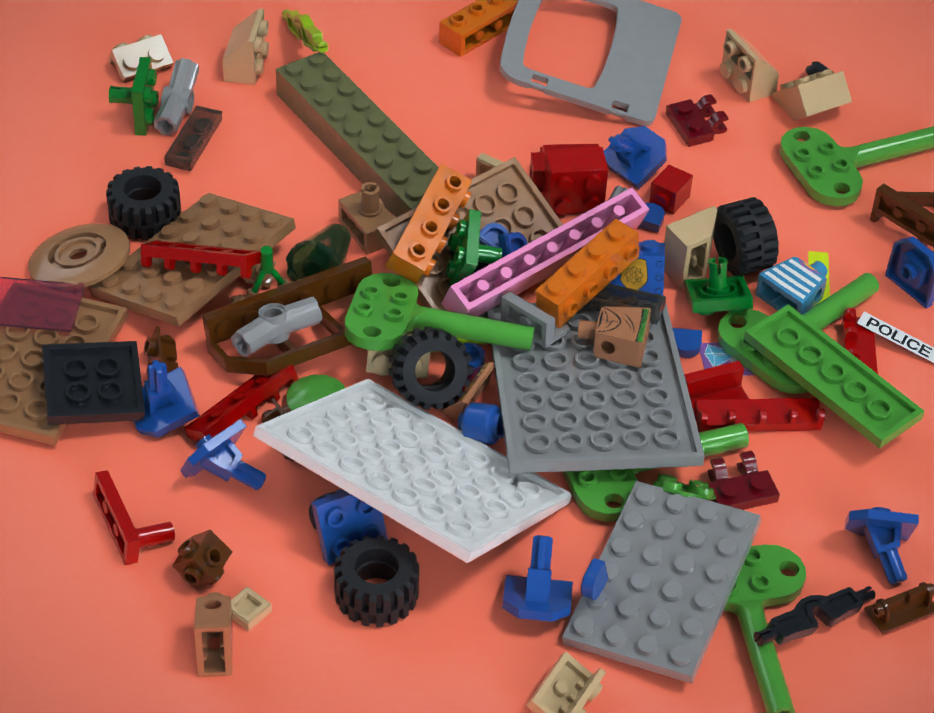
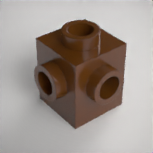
(202, 559)

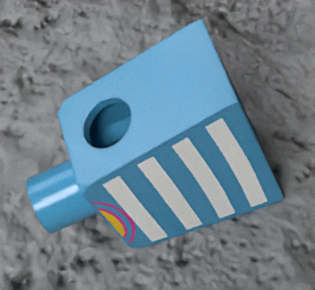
(792, 284)

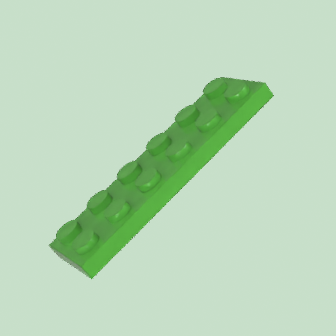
(834, 376)

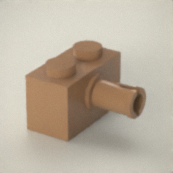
(363, 214)

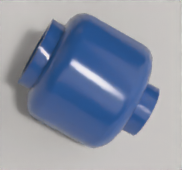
(481, 423)

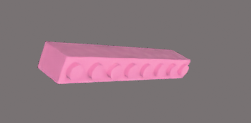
(540, 257)

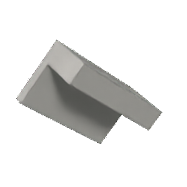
(524, 313)

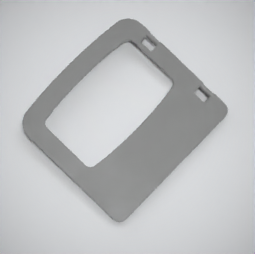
(633, 70)

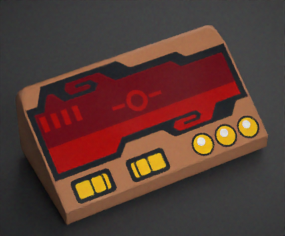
(479, 381)

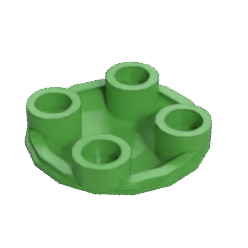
(311, 389)
(694, 488)

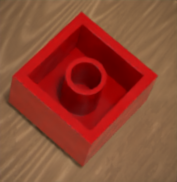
(575, 179)

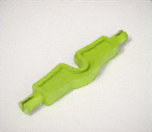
(304, 29)

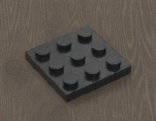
(92, 382)

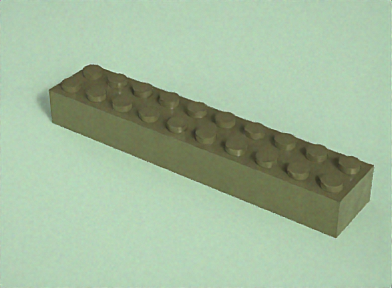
(356, 130)

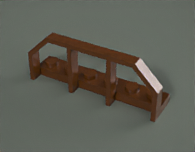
(906, 211)
(323, 286)

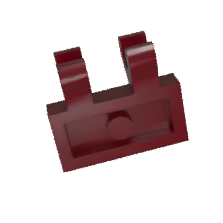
(690, 120)
(744, 491)

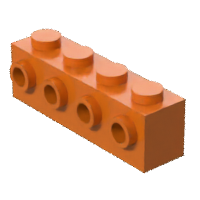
(475, 24)
(429, 223)
(588, 272)

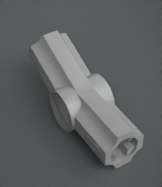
(177, 97)
(276, 324)

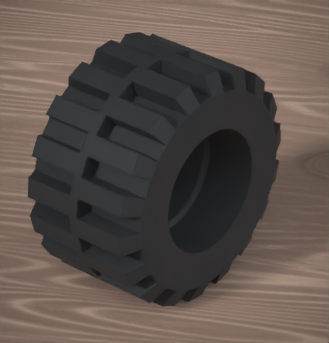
(143, 201)
(746, 236)
(448, 385)
(379, 601)

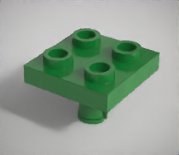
(140, 95)
(466, 249)
(718, 291)

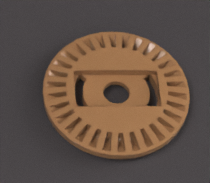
(105, 248)

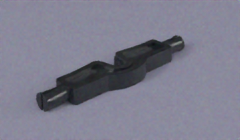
(801, 620)

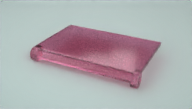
(39, 304)

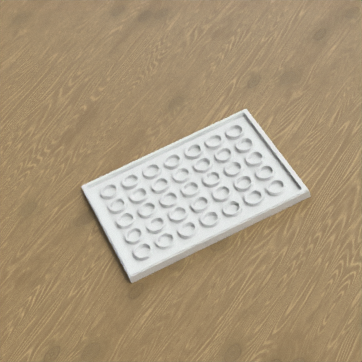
(414, 468)

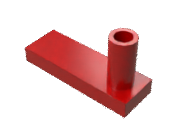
(120, 524)

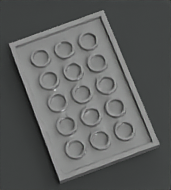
(667, 581)

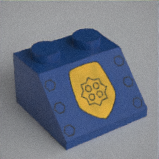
(646, 271)

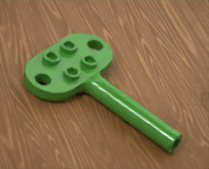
(827, 167)
(389, 309)
(821, 315)
(599, 487)
(758, 587)

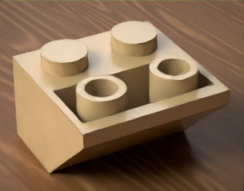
(247, 50)
(747, 68)
(813, 94)
(689, 246)

